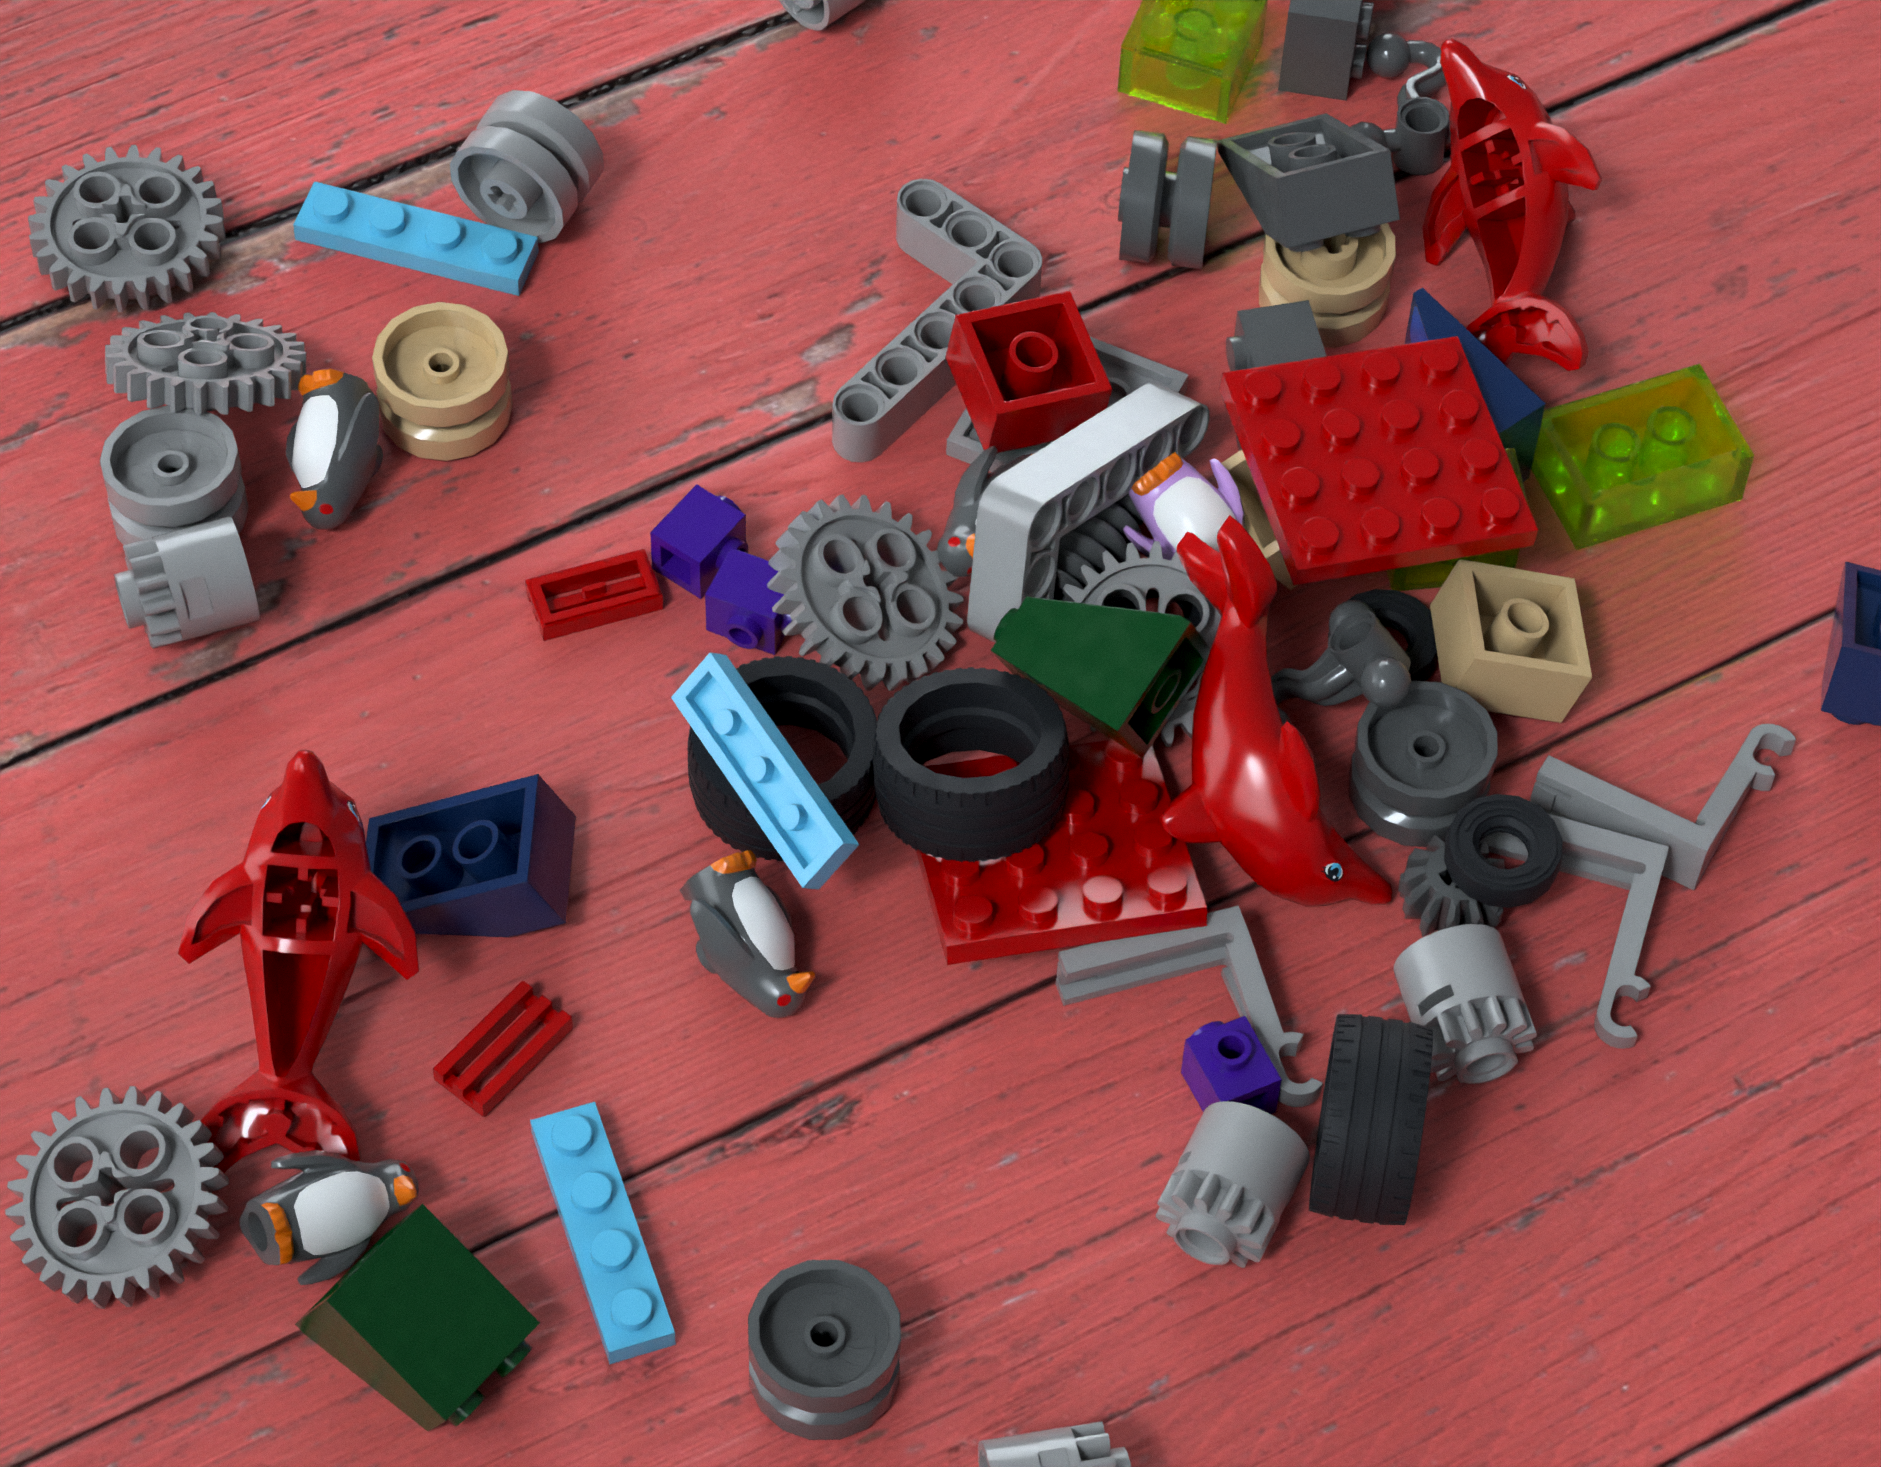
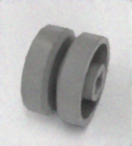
(527, 165)
(171, 473)

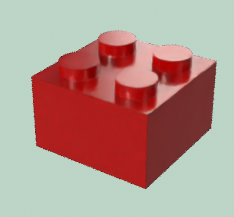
(1027, 371)

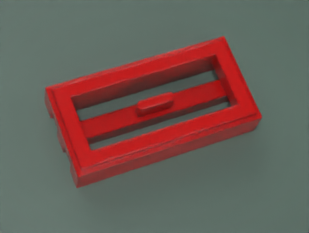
(597, 602)
(487, 1030)

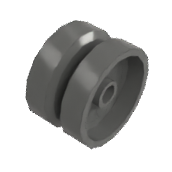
(1166, 199)
(1421, 762)
(824, 1349)

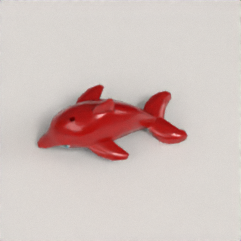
(1513, 198)
(1251, 773)
(302, 919)

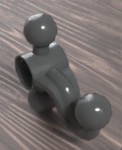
(1421, 122)
(1358, 661)

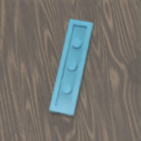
(416, 238)
(764, 771)
(602, 1233)

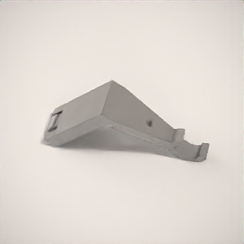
(1589, 800)
(1618, 862)
(1145, 959)

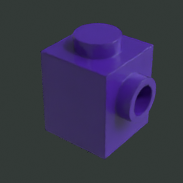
(696, 539)
(742, 603)
(1230, 1065)

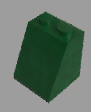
(1104, 663)
(422, 1322)

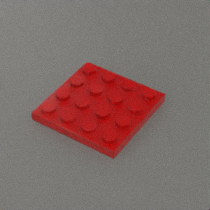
(1377, 460)
(1091, 880)

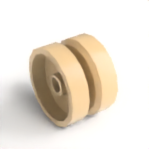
(1342, 281)
(442, 381)

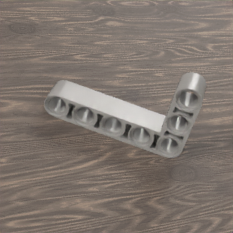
(911, 373)
(1065, 486)

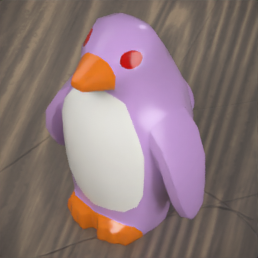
(1180, 500)

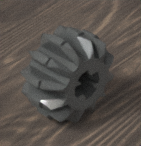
(1435, 898)

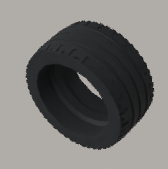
(802, 696)
(971, 815)
(1371, 1119)

